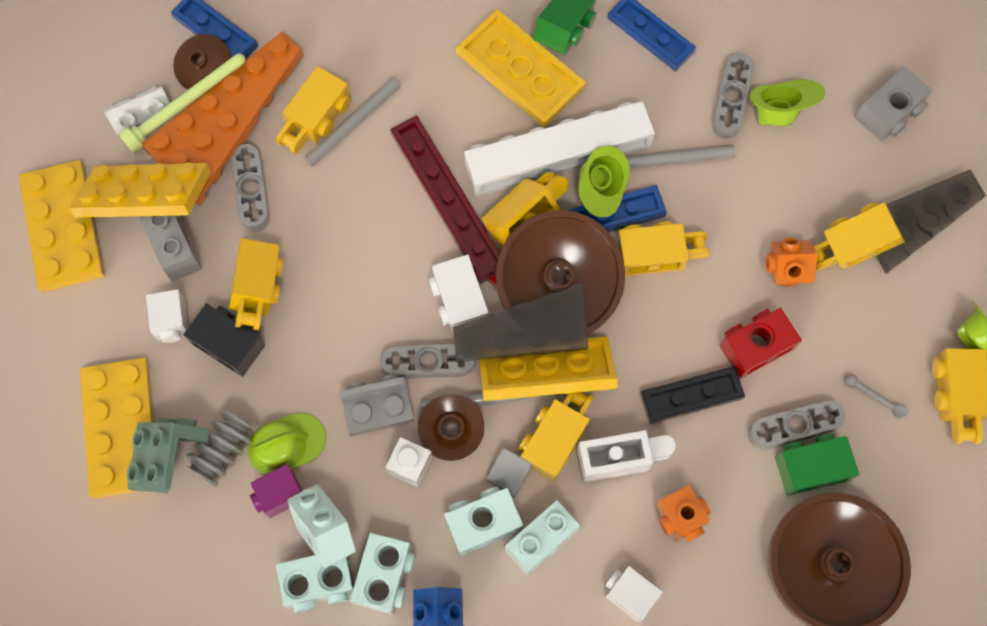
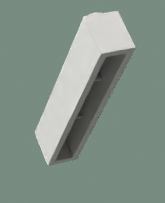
(556, 147)

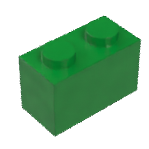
(564, 23)
(817, 464)

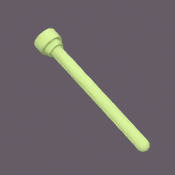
(136, 136)

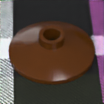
(213, 53)
(446, 411)

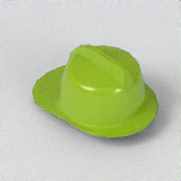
(783, 102)
(603, 181)
(974, 330)
(288, 441)

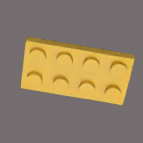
(520, 68)
(141, 190)
(61, 245)
(550, 373)
(113, 403)

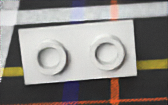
(136, 110)

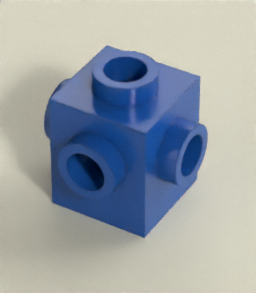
(438, 607)

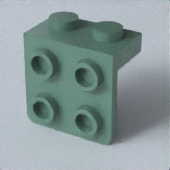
(156, 452)

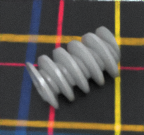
(220, 447)

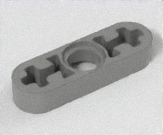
(723, 104)
(242, 177)
(418, 351)
(816, 410)

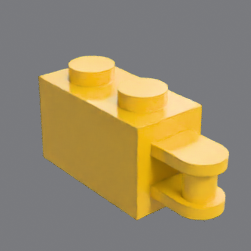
(314, 110)
(524, 202)
(859, 237)
(659, 248)
(254, 281)
(962, 391)
(556, 435)

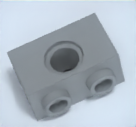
(902, 90)
(171, 245)

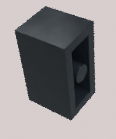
(216, 335)

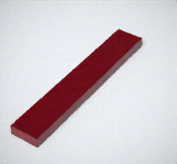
(447, 196)

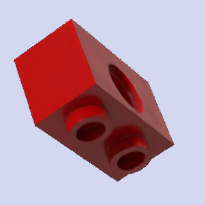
(773, 328)

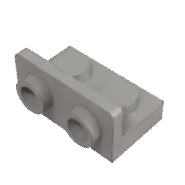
(376, 405)

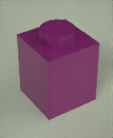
(273, 491)

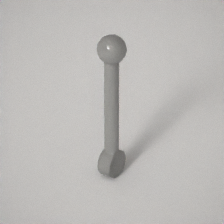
(898, 411)

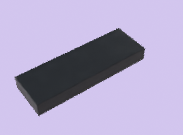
(692, 395)

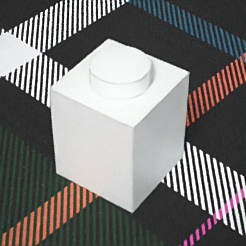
(167, 315)
(409, 462)
(632, 593)

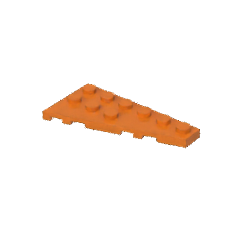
(226, 113)

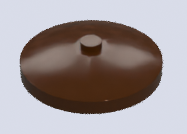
(559, 252)
(839, 562)

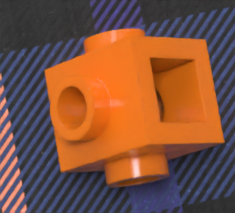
(791, 262)
(693, 507)

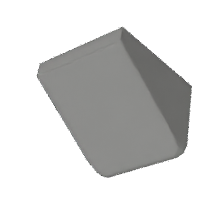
(509, 471)

